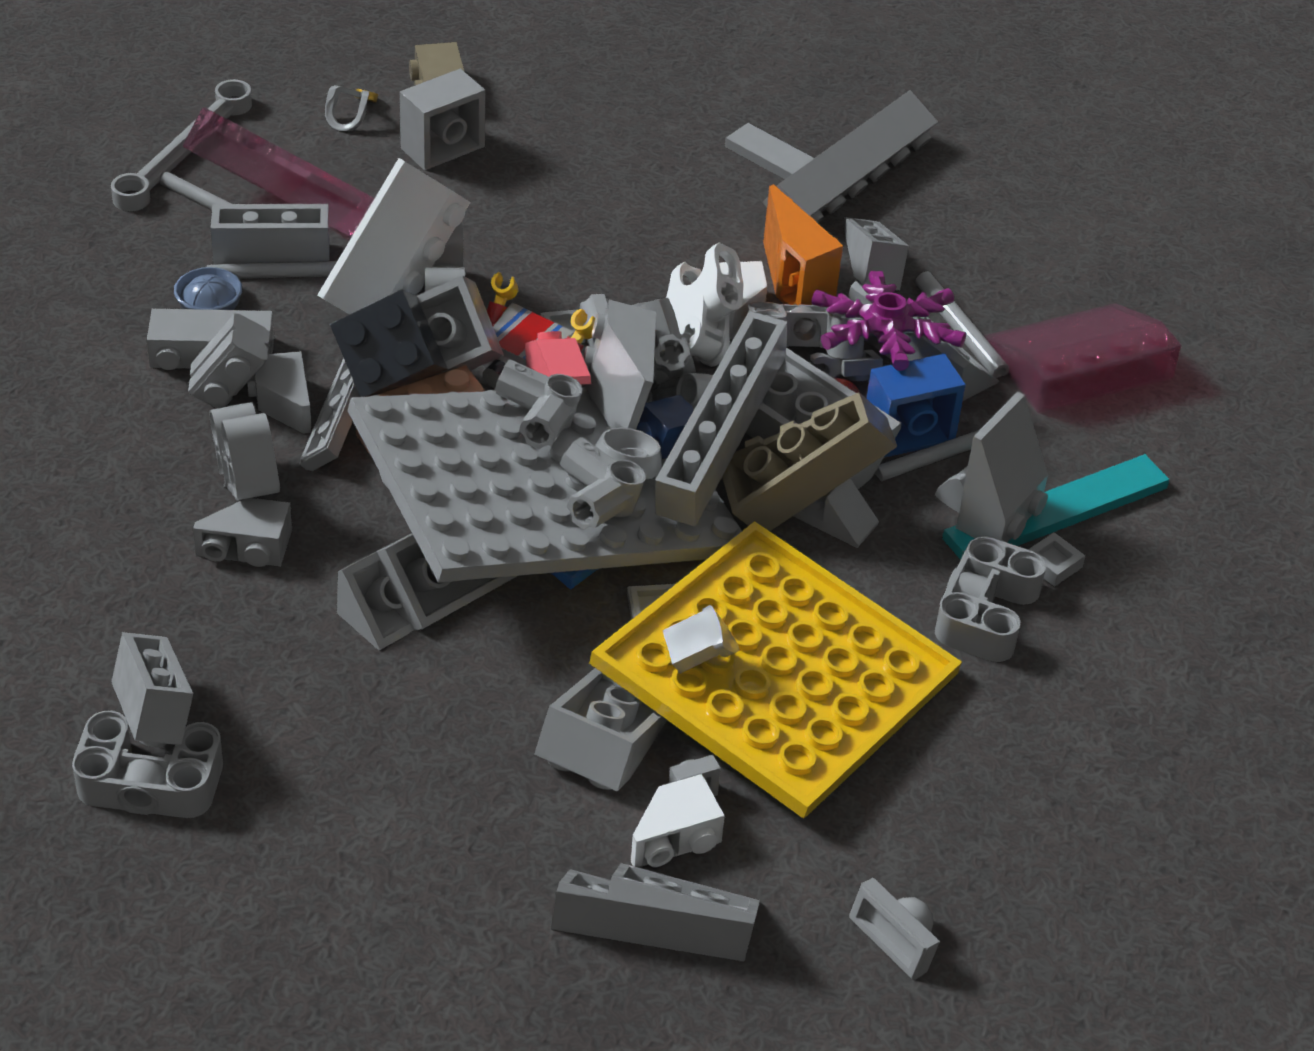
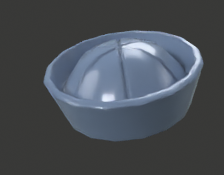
(208, 289)

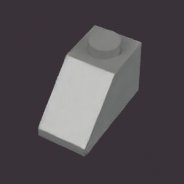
(283, 390)

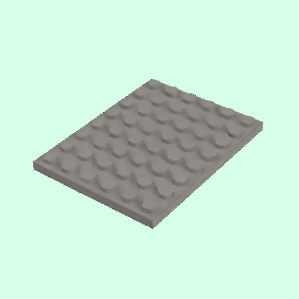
(499, 506)

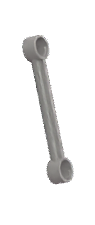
(175, 152)

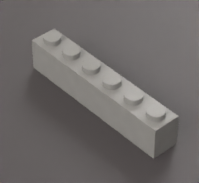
(860, 156)
(720, 419)

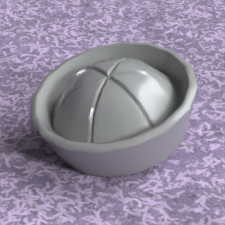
(634, 447)

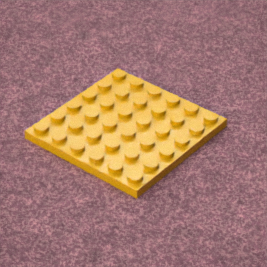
(814, 677)

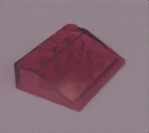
(1086, 355)

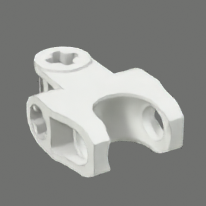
(707, 302)

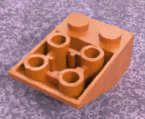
(799, 252)

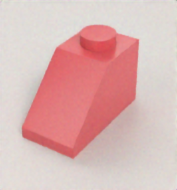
(557, 356)

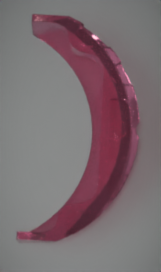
(276, 170)

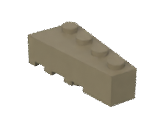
(805, 461)

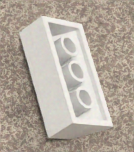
(395, 240)

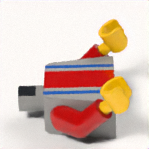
(518, 326)

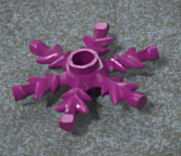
(888, 319)

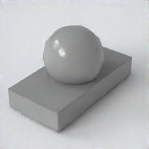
(896, 926)

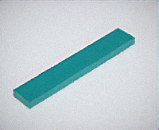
(1082, 500)

